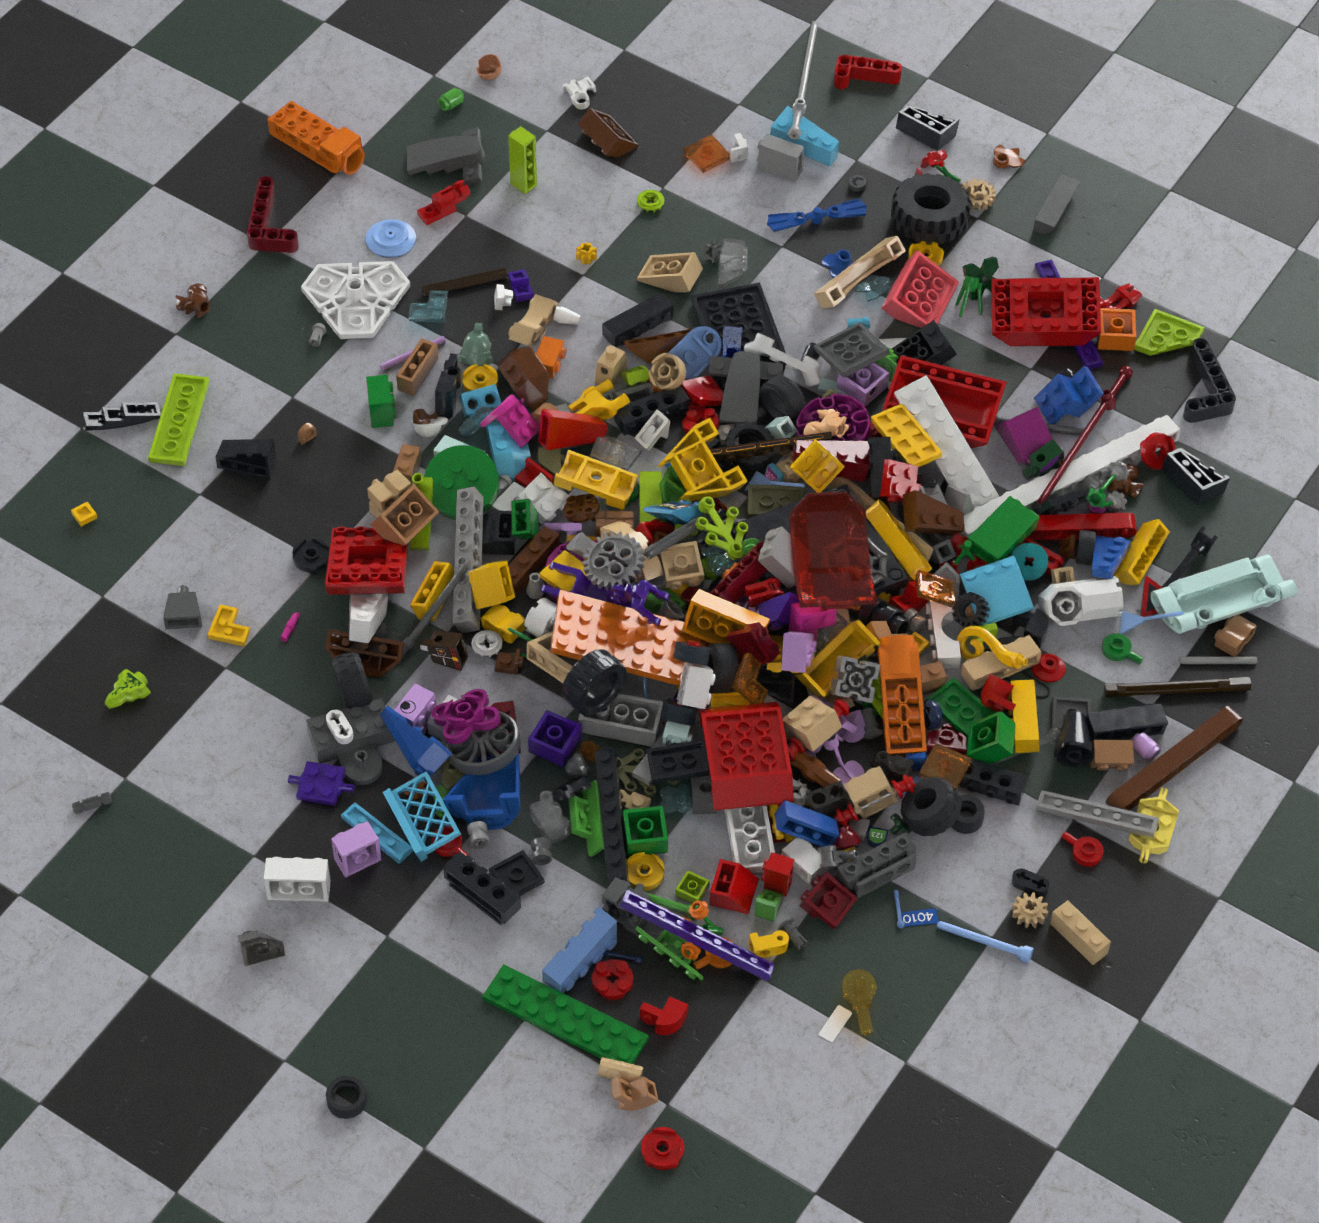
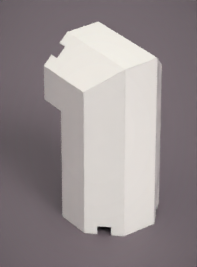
(1082, 600)

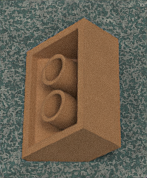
(405, 517)

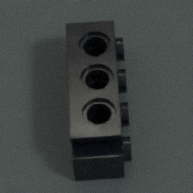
(481, 888)

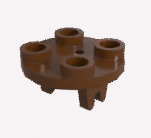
(581, 508)

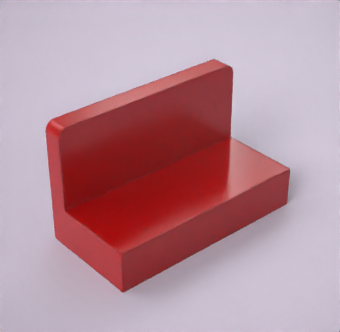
(530, 472)

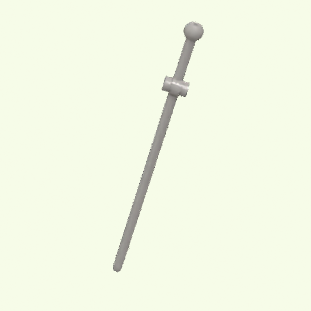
(799, 105)

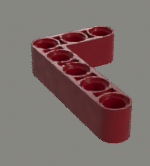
(258, 234)
(734, 584)

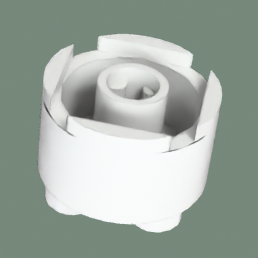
(541, 619)

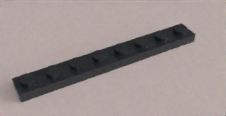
(611, 815)

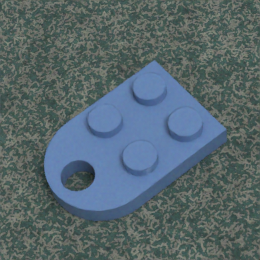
(695, 350)

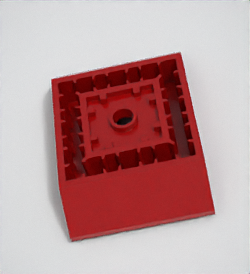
(1068, 301)
(365, 563)

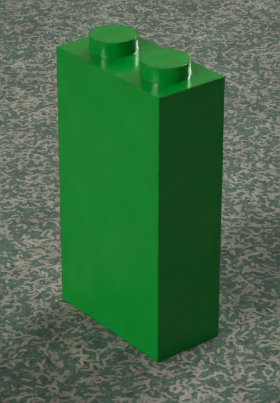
(1003, 531)

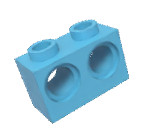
(478, 397)

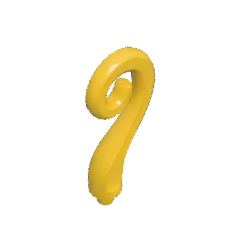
(1007, 657)

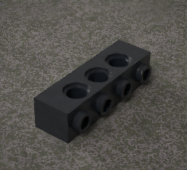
(637, 413)
(996, 778)

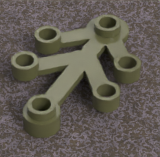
(623, 768)

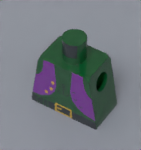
(1044, 460)

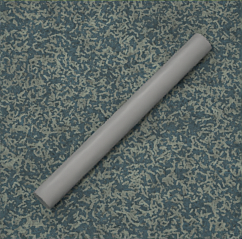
(1217, 660)

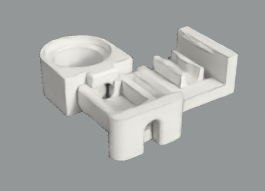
(578, 91)

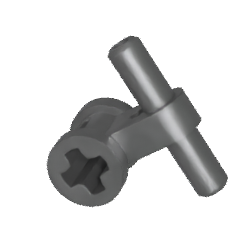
(831, 858)

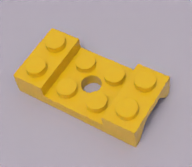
(614, 486)

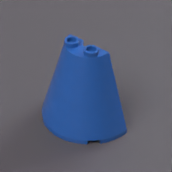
(487, 797)

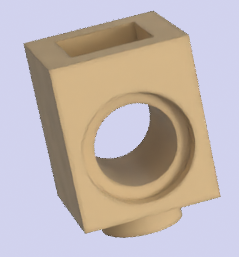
(789, 474)

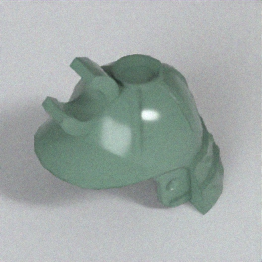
(476, 348)

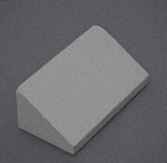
(958, 499)

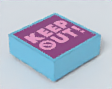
(773, 473)

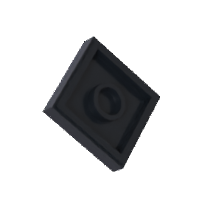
(518, 873)

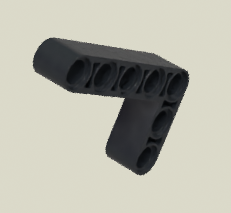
(1221, 396)

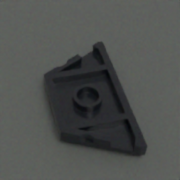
(1064, 502)

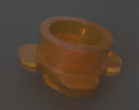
(588, 746)

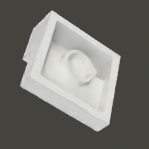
(544, 497)

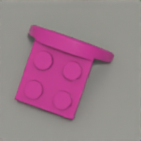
(514, 419)

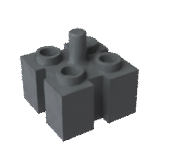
(612, 899)

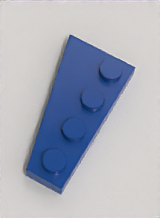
(1108, 555)

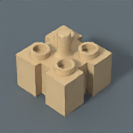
(385, 493)

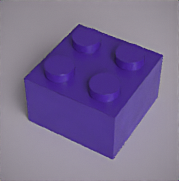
(554, 738)

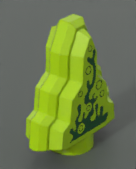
(127, 688)

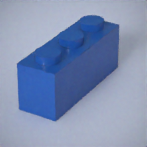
(806, 824)

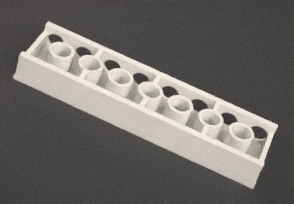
(750, 836)

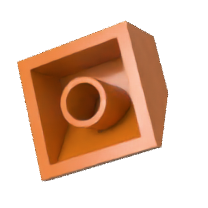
(1117, 329)

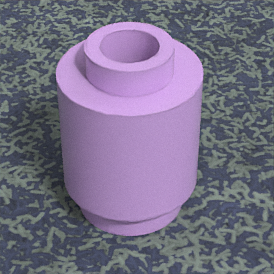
(1145, 746)

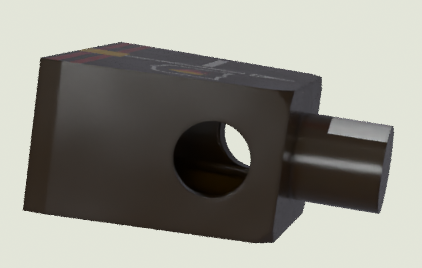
(446, 649)

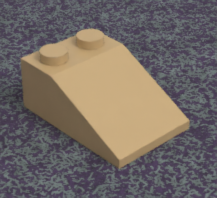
(671, 271)

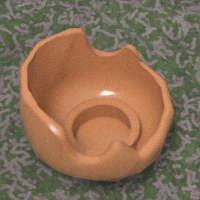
(489, 67)

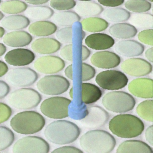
(1023, 953)

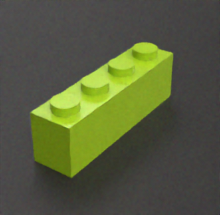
(522, 160)
(649, 492)

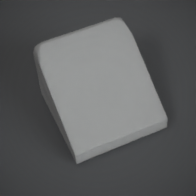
(860, 827)

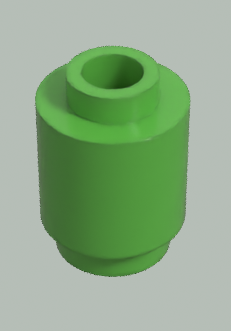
(451, 99)

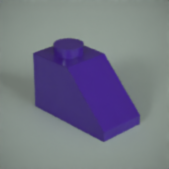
(778, 610)

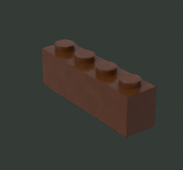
(532, 558)

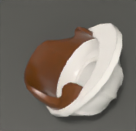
(426, 424)

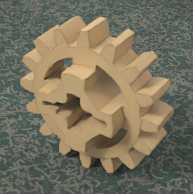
(978, 193)

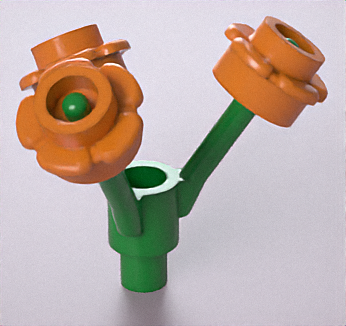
(699, 911)

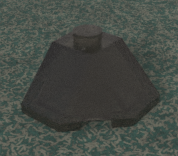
(259, 947)

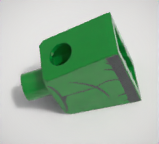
(524, 524)

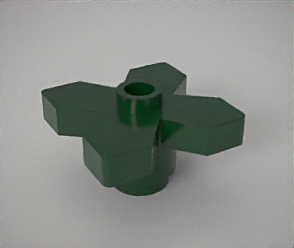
(985, 274)

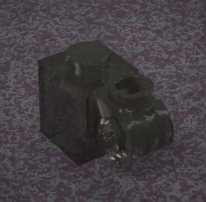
(894, 766)

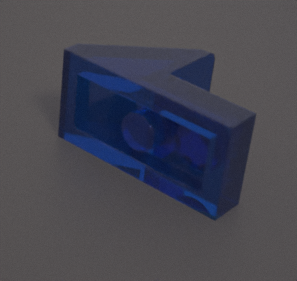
(731, 341)

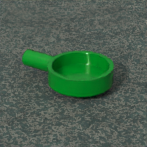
(1118, 648)

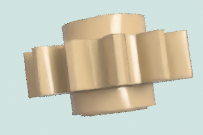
(1030, 910)

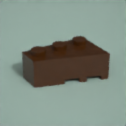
(930, 516)

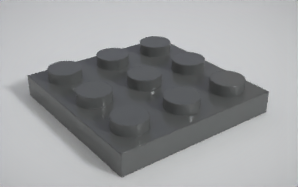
(851, 349)

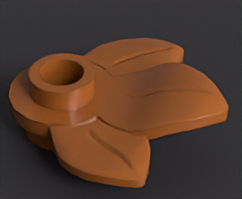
(1007, 158)

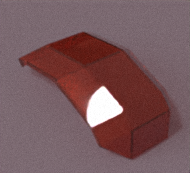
(831, 552)

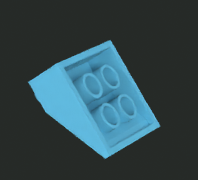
(1001, 587)

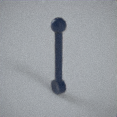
(638, 959)

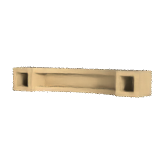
(839, 286)

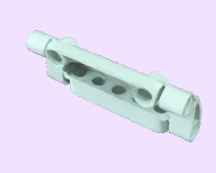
(1222, 593)

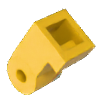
(768, 945)

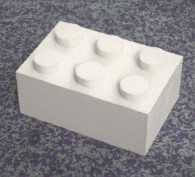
(297, 879)

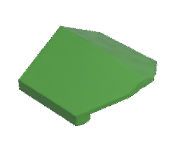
(671, 486)

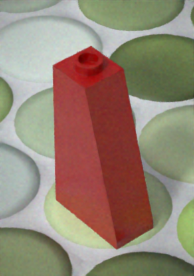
(569, 429)

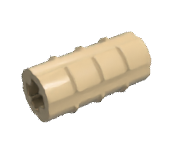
(612, 1068)

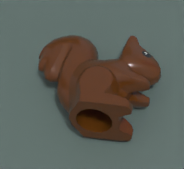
(196, 300)
(1127, 485)

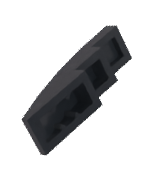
(118, 417)

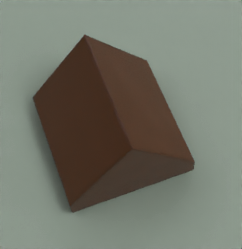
(1068, 547)

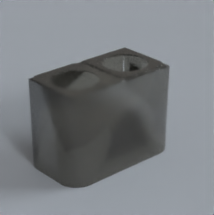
(827, 793)

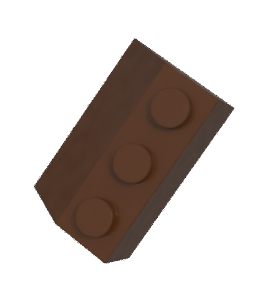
(606, 133)

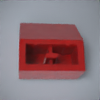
(733, 887)

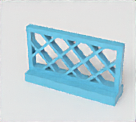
(405, 818)

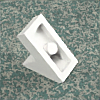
(656, 427)

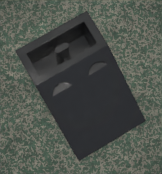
(926, 345)
(497, 533)

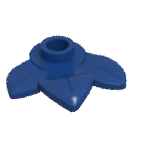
(837, 262)

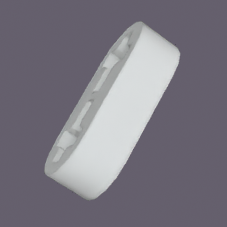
(343, 725)

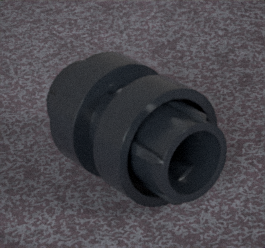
(882, 612)

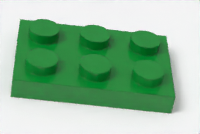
(959, 706)

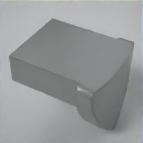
(579, 544)

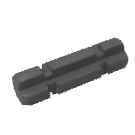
(91, 803)

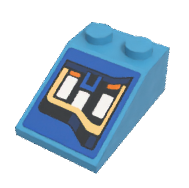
(675, 512)

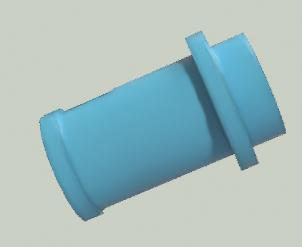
(865, 321)

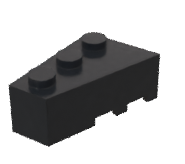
(926, 127)
(248, 456)
(1193, 477)

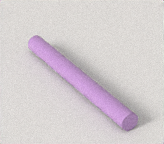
(395, 361)

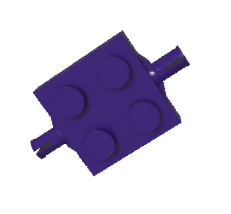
(321, 783)

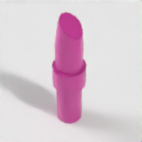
(290, 626)

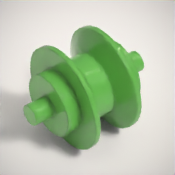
(748, 545)

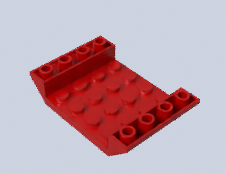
(747, 755)

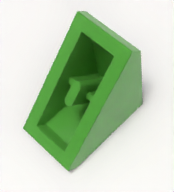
(768, 904)

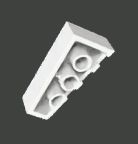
(366, 615)

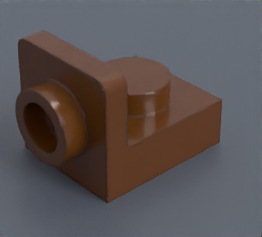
(509, 663)

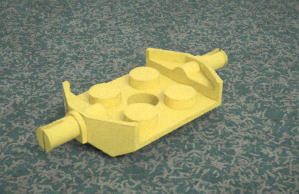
(1167, 816)

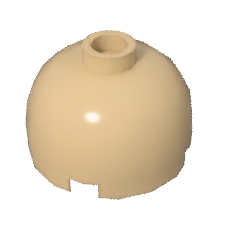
(667, 372)

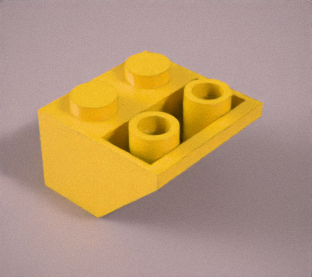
(491, 584)

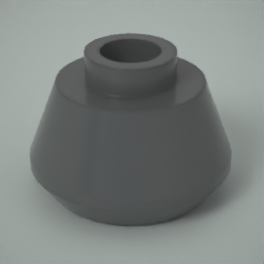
(577, 766)

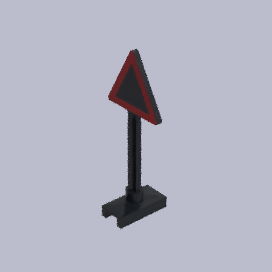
(1200, 545)

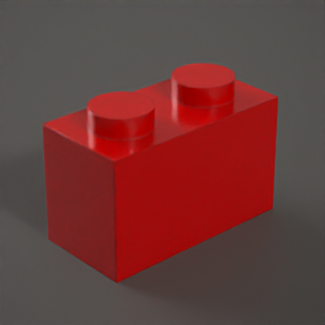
(778, 873)

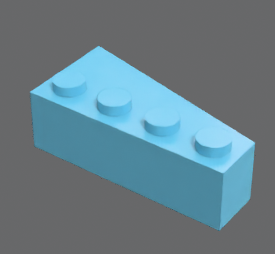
(816, 142)

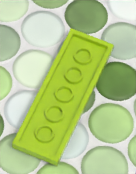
(179, 419)

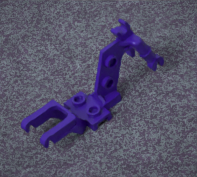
(616, 594)

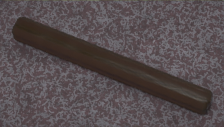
(466, 281)

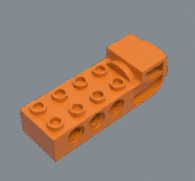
(317, 139)
(901, 695)

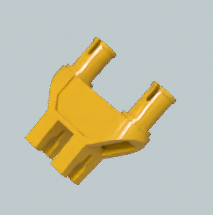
(593, 403)

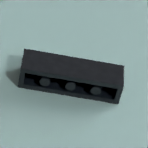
(637, 320)
(1126, 722)

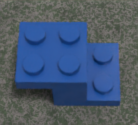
(1068, 395)

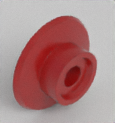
(1049, 673)

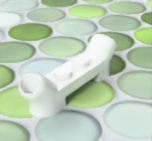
(809, 366)

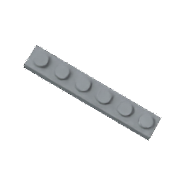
(1097, 814)

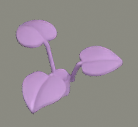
(851, 768)

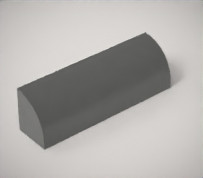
(1055, 204)

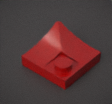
(703, 391)

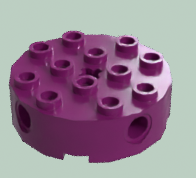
(848, 406)

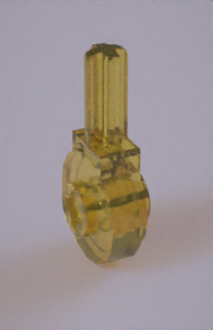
(860, 997)

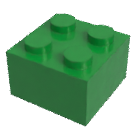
(381, 401)
(991, 738)
(645, 830)

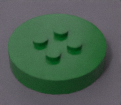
(459, 469)

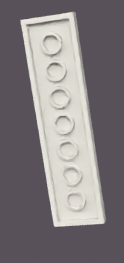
(958, 461)

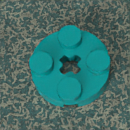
(1040, 560)

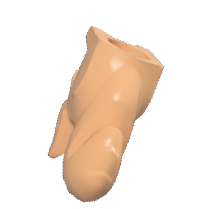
(829, 423)

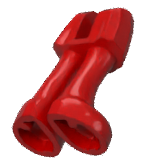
(1125, 295)

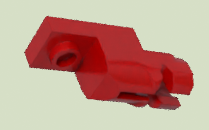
(444, 202)

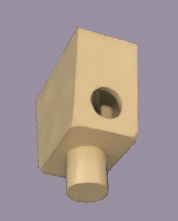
(613, 362)

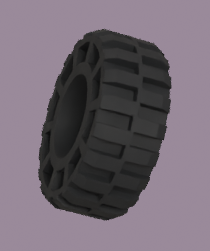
(933, 192)

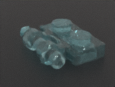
(719, 562)

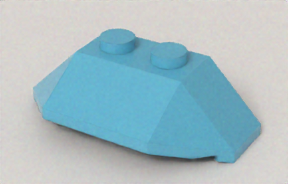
(505, 451)

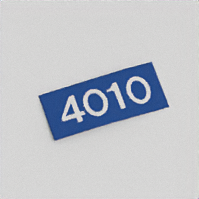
(920, 917)

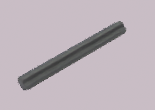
(674, 537)

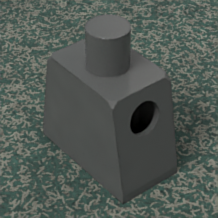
(182, 610)

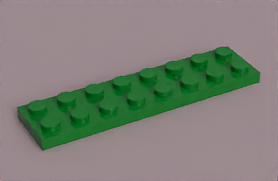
(564, 1016)

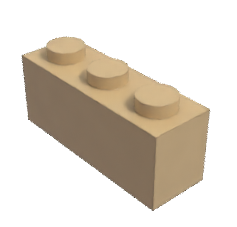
(1080, 932)

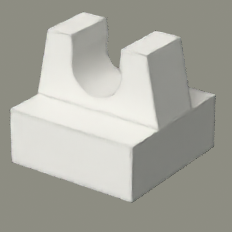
(502, 297)

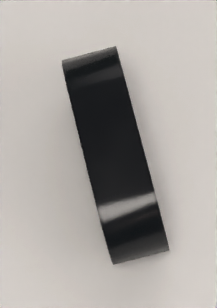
(1030, 882)

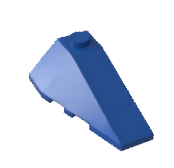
(420, 751)

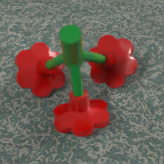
(936, 160)
(962, 547)

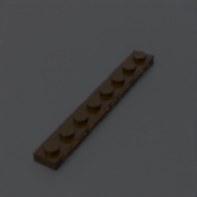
(764, 448)

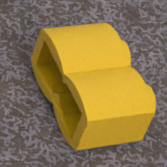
(499, 619)

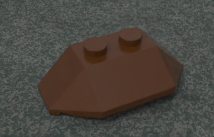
(650, 347)
(526, 376)
(376, 656)

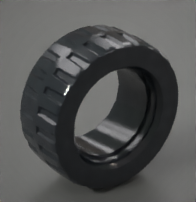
(594, 682)

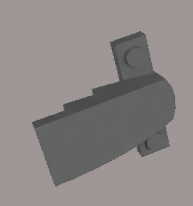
(449, 154)
(742, 384)

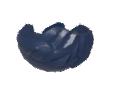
(932, 714)

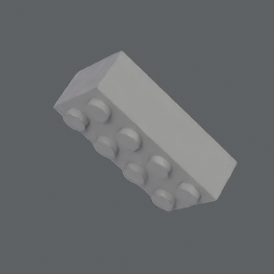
(626, 720)

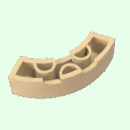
(533, 324)
(652, 566)

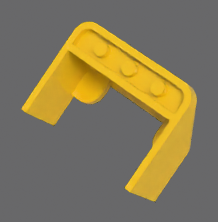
(851, 642)

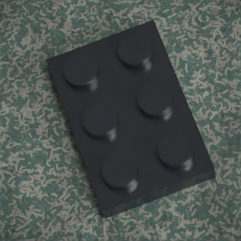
(678, 762)

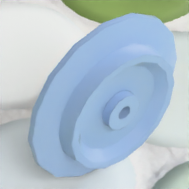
(390, 238)

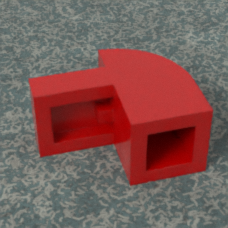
(908, 599)
(995, 694)
(666, 1020)

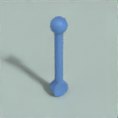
(900, 924)

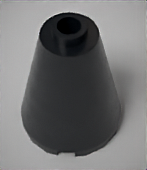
(1074, 741)

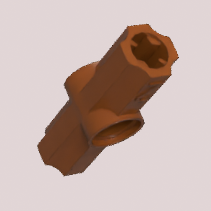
(814, 770)

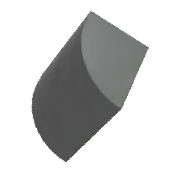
(635, 392)

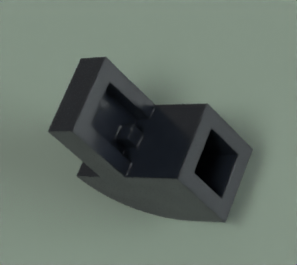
(1035, 625)

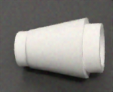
(566, 316)

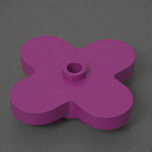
(466, 715)

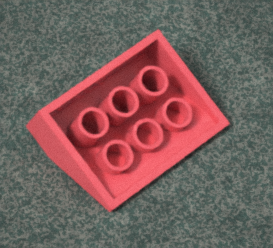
(920, 292)

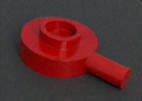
(452, 847)
(1086, 850)

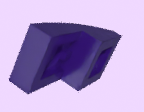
(520, 285)

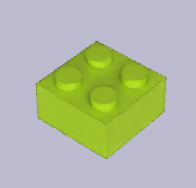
(635, 375)
(692, 887)

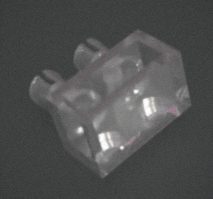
(549, 818)

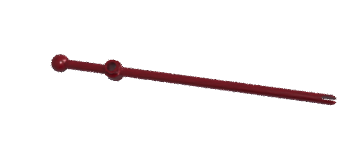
(1107, 403)

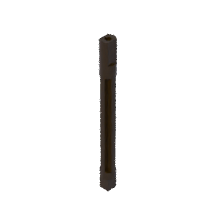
(1172, 687)

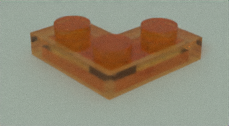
(745, 680)

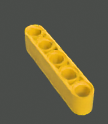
(897, 539)

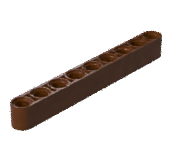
(1175, 759)

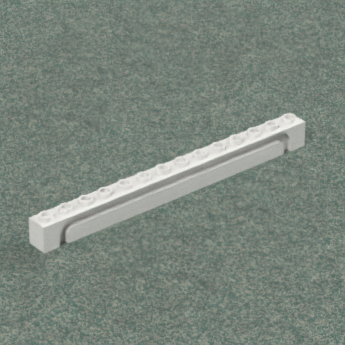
(1092, 464)

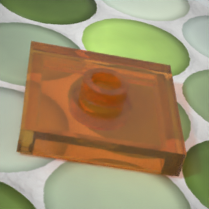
(707, 153)
(935, 588)
(945, 764)

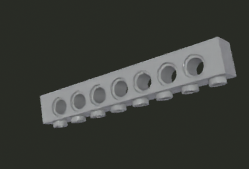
(467, 552)

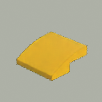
(817, 466)

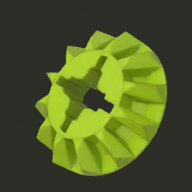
(650, 195)

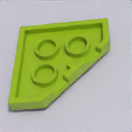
(1166, 333)

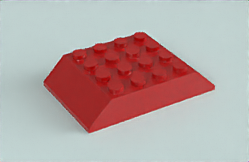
(968, 397)

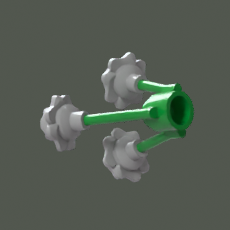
(1095, 490)

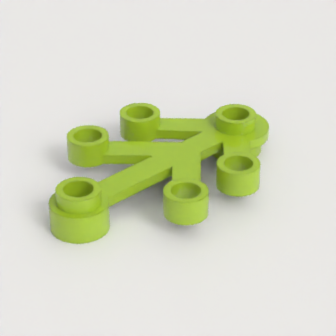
(706, 506)

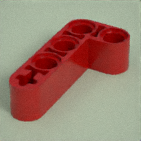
(865, 69)

